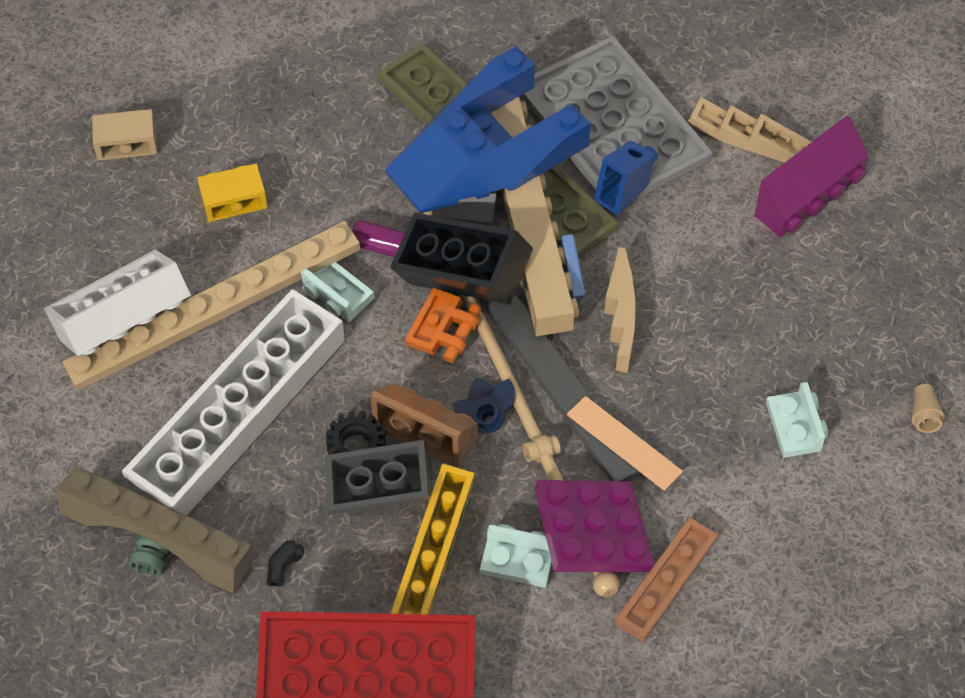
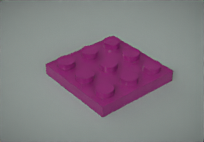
(593, 526)

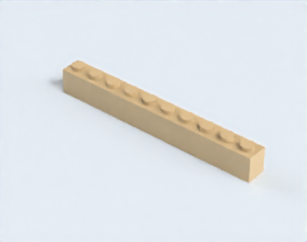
(529, 213)

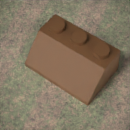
(415, 418)

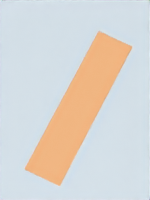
(624, 443)

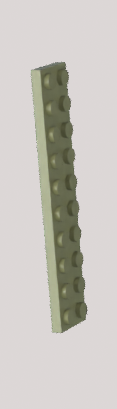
(428, 84)

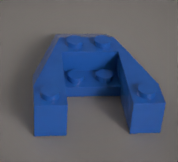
(468, 151)

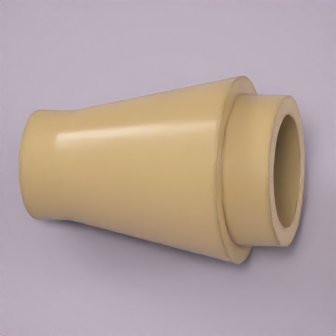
(927, 411)

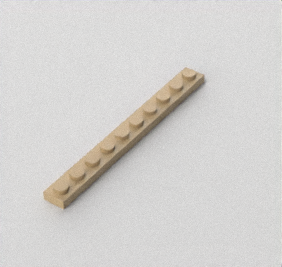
(213, 305)

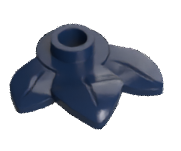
(487, 401)

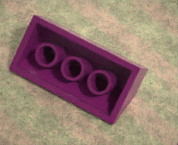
(812, 178)

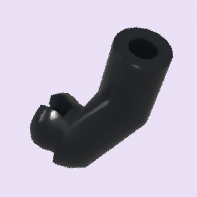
(278, 560)

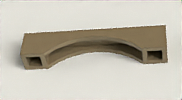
(206, 550)

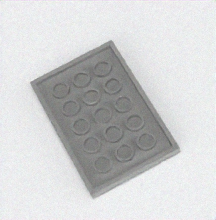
(622, 108)

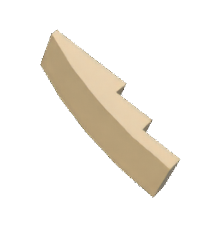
(743, 131)
(621, 303)

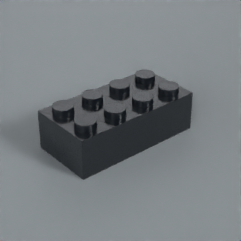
(462, 257)

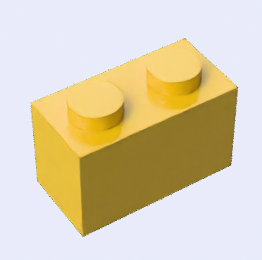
(232, 192)

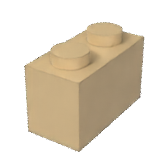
(124, 134)

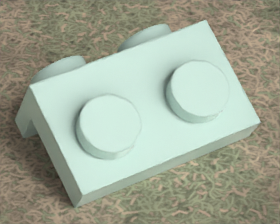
(337, 290)

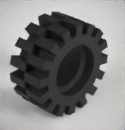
(354, 425)

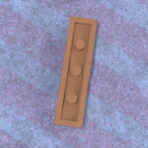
(666, 579)

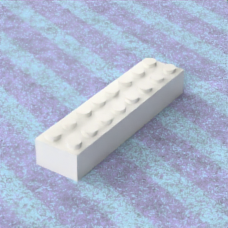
(235, 404)

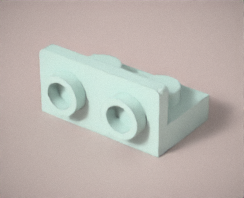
(797, 422)
(516, 555)

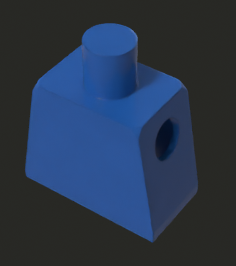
(624, 175)

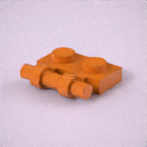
(435, 320)

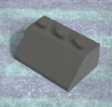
(378, 477)

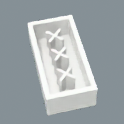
(117, 303)

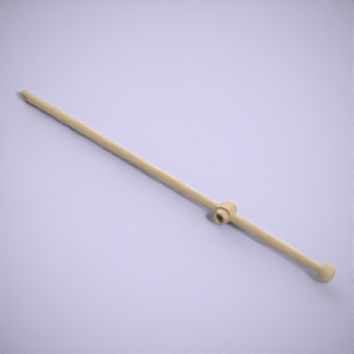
(540, 446)

